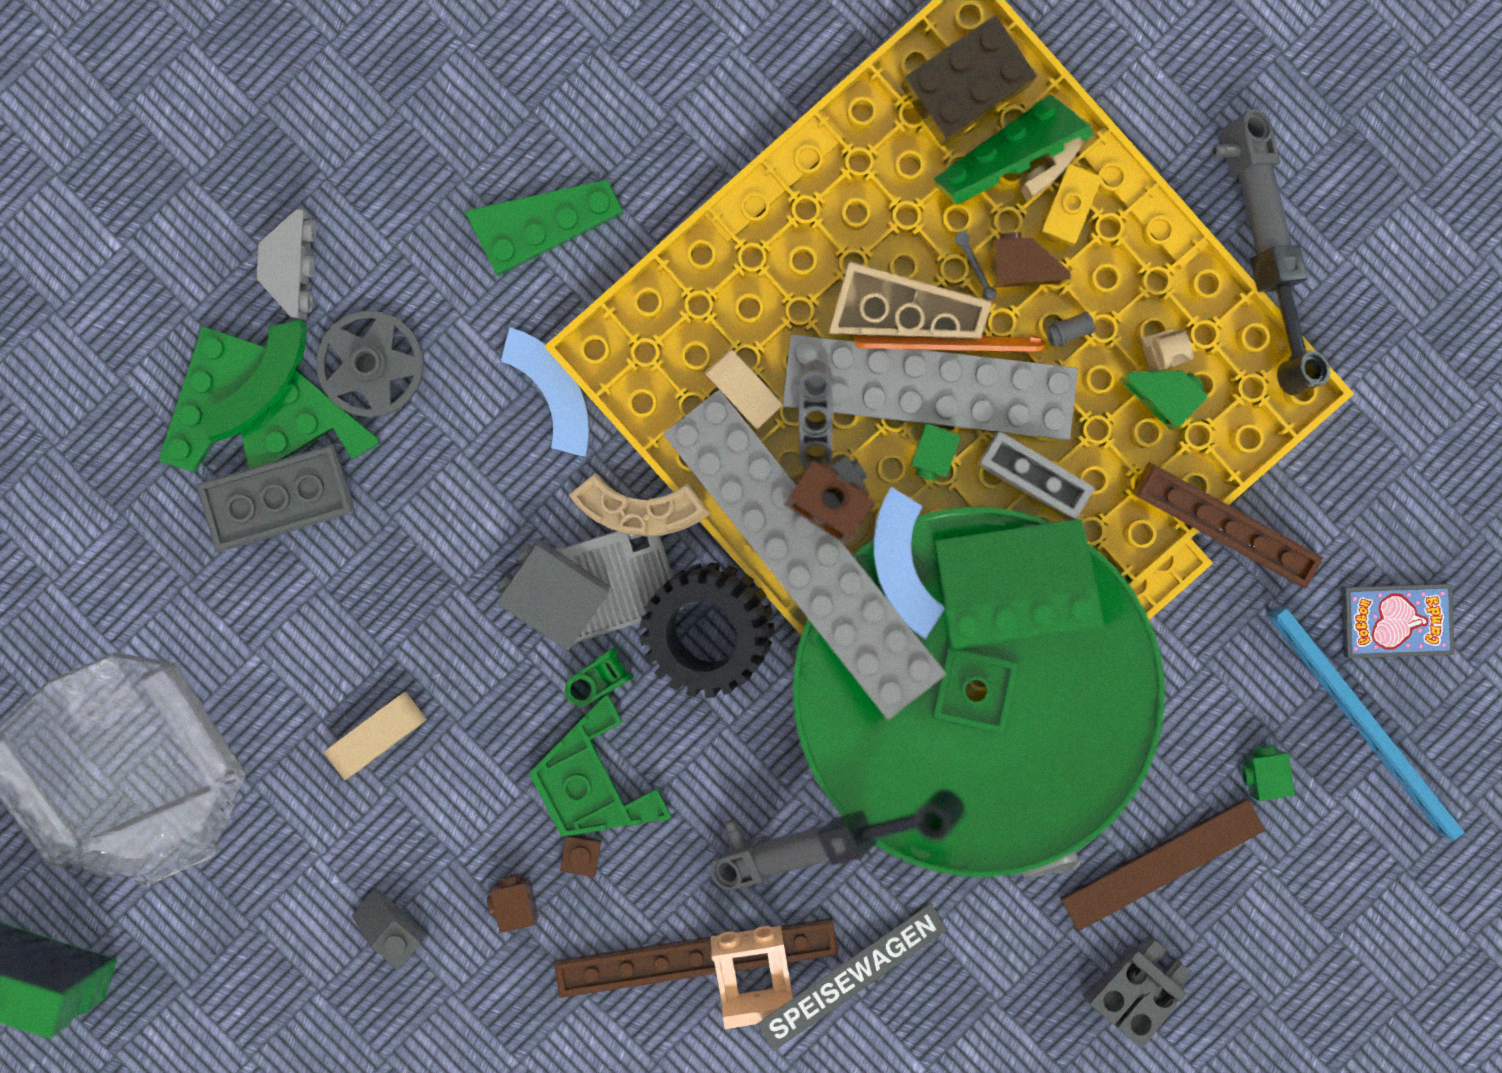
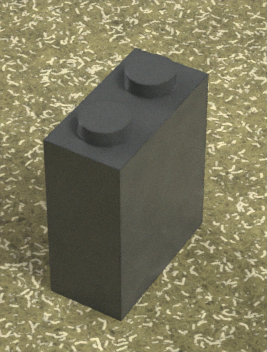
(552, 593)

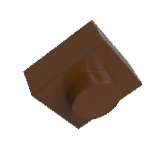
(581, 855)

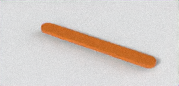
(1030, 343)

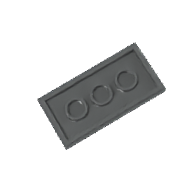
(275, 498)

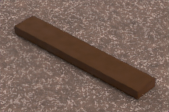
(1226, 525)
(1162, 864)

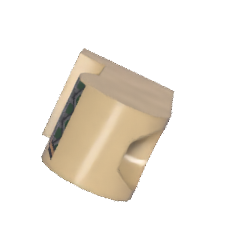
(1167, 349)

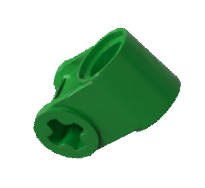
(599, 677)

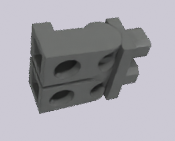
(1137, 993)

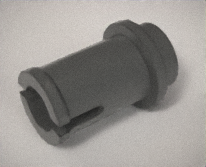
(1069, 329)

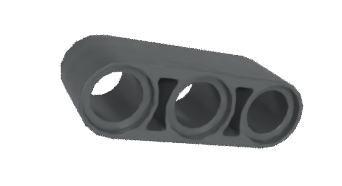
(815, 399)

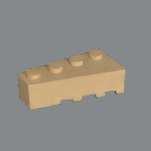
(895, 305)

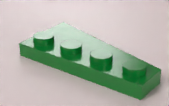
(1011, 149)
(536, 224)
(215, 372)

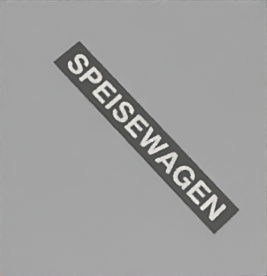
(851, 977)

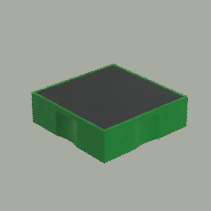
(48, 981)

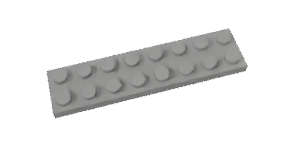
(938, 387)

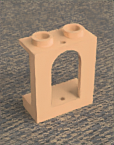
(753, 1006)

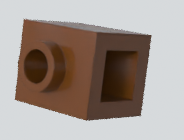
(513, 903)

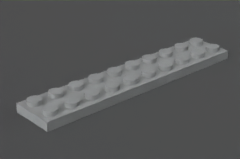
(803, 557)

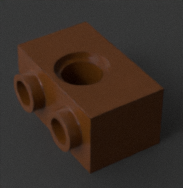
(838, 521)

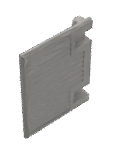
(629, 573)

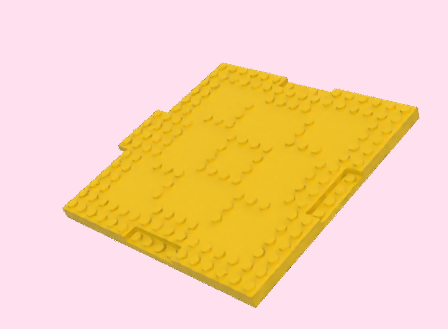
(862, 191)

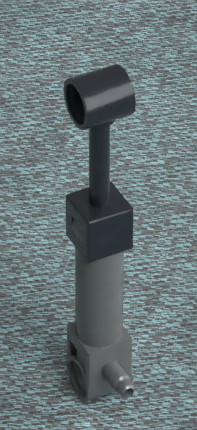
(1279, 265)
(838, 841)

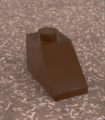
(1024, 263)

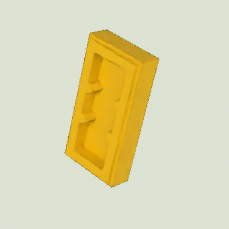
(1071, 204)

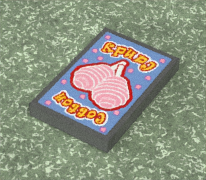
(1398, 620)

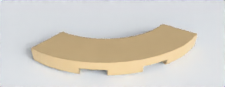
(636, 516)

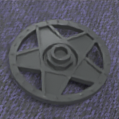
(369, 363)

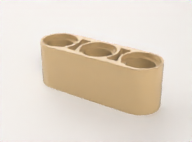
(375, 736)

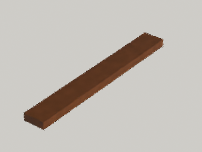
(682, 960)

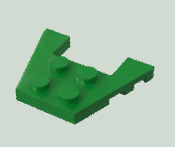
(300, 419)
(579, 786)

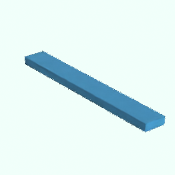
(1365, 723)

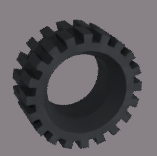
(736, 600)

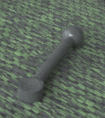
(961, 240)

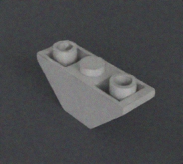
(286, 263)

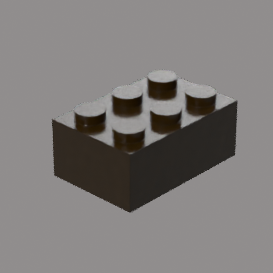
(968, 80)

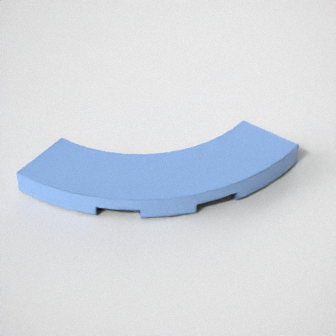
(562, 393)
(896, 567)

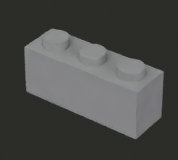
(1035, 476)

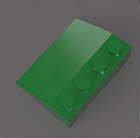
(1018, 584)

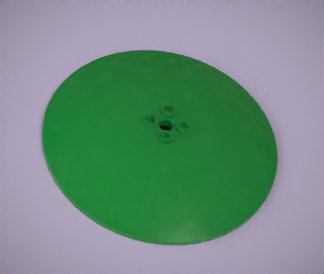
(1034, 761)

